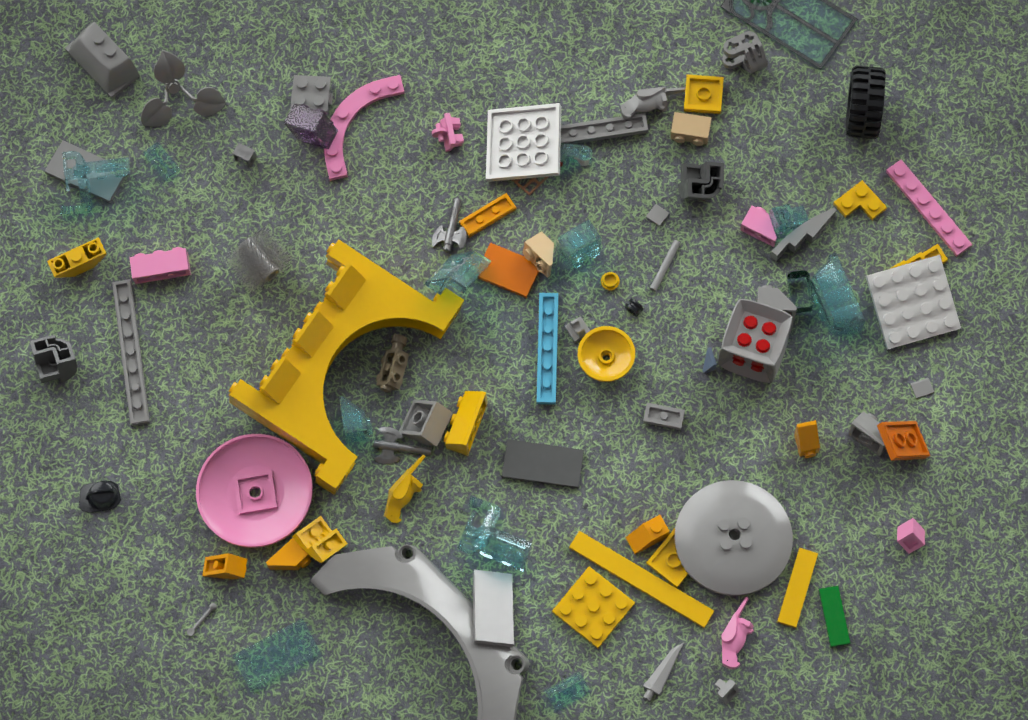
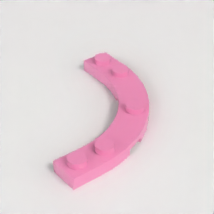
(346, 113)

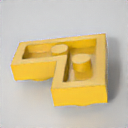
(861, 197)

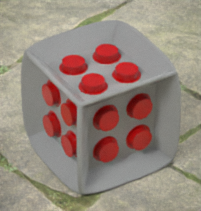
(755, 340)

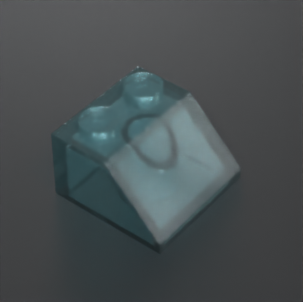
(355, 424)

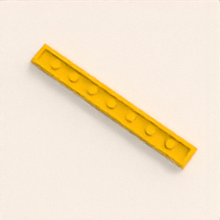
(641, 579)

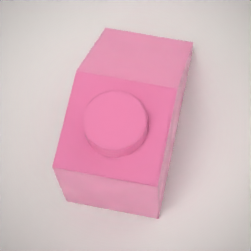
(759, 225)

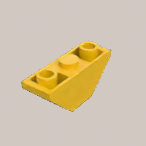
(78, 259)

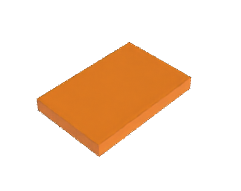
(509, 270)
(903, 440)

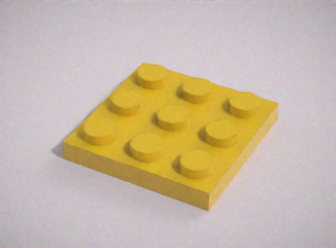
(593, 607)

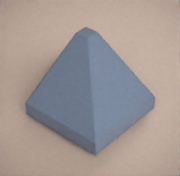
(710, 362)

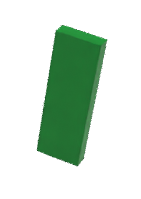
(834, 616)

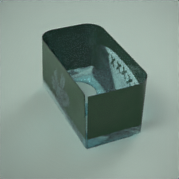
(801, 275)

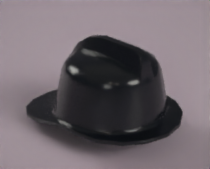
(99, 496)

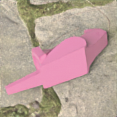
(735, 637)

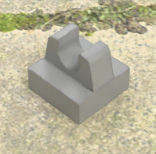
(577, 329)
(726, 691)

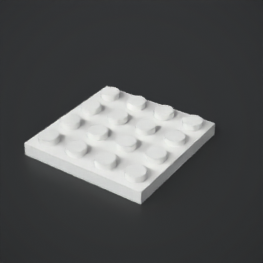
(523, 142)
(913, 302)

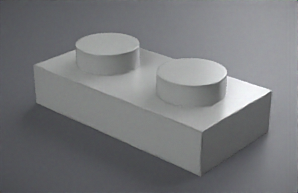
(664, 416)

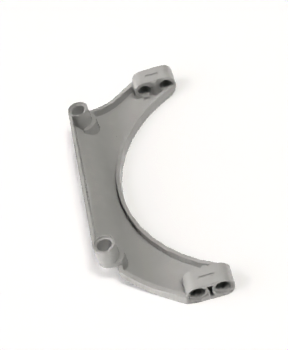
(418, 579)

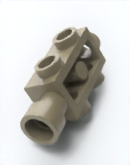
(395, 367)

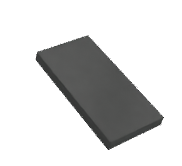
(542, 463)

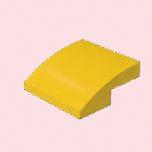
(319, 540)

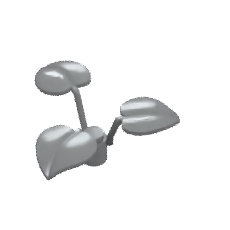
(168, 71)

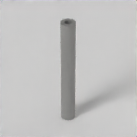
(665, 265)

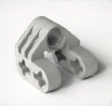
(754, 55)

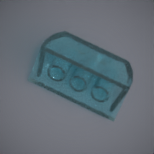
(836, 299)

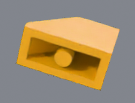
(807, 439)
(648, 534)
(289, 557)
(225, 566)

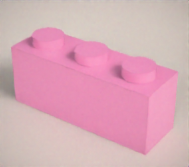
(160, 265)

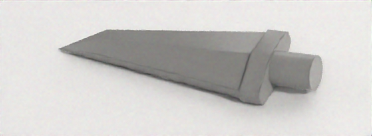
(659, 677)

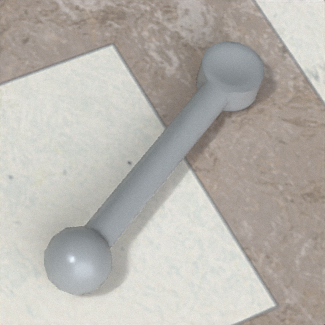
(191, 631)

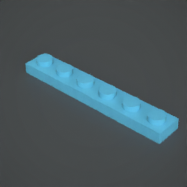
(547, 348)

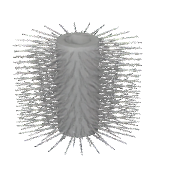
(259, 261)

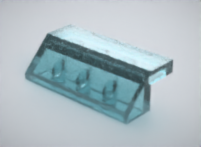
(459, 272)

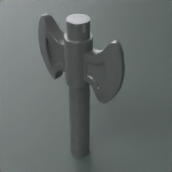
(451, 235)
(390, 446)

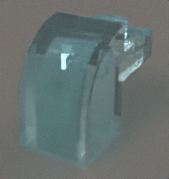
(787, 218)

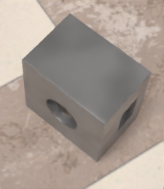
(245, 153)

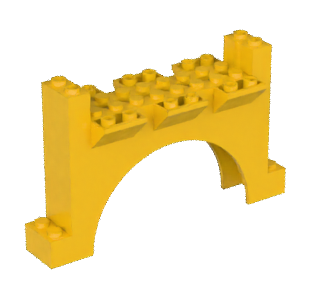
(353, 305)

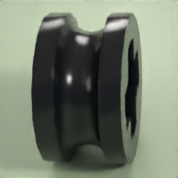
(634, 307)

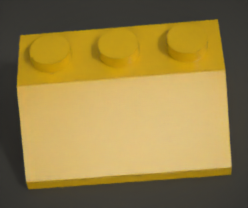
(466, 421)

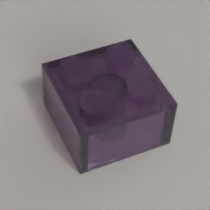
(311, 126)

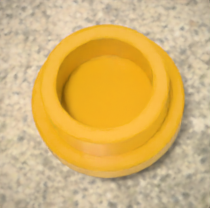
(610, 281)

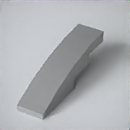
(809, 230)

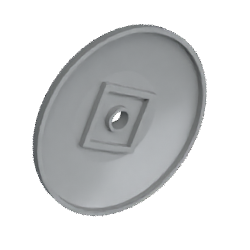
(729, 564)

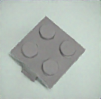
(312, 91)

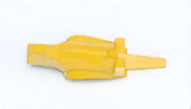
(402, 492)

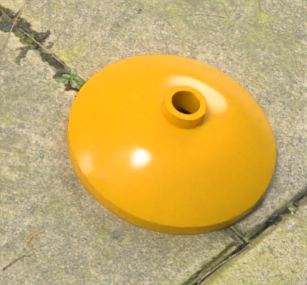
(609, 342)

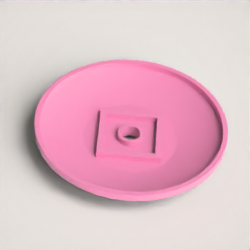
(249, 464)

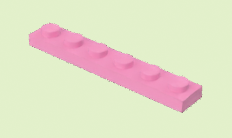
(929, 208)

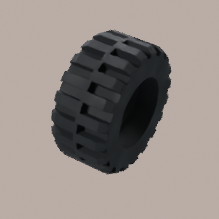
(865, 102)

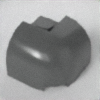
(701, 181)
(53, 358)

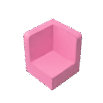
(911, 535)

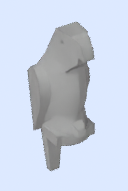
(648, 100)

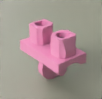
(445, 132)

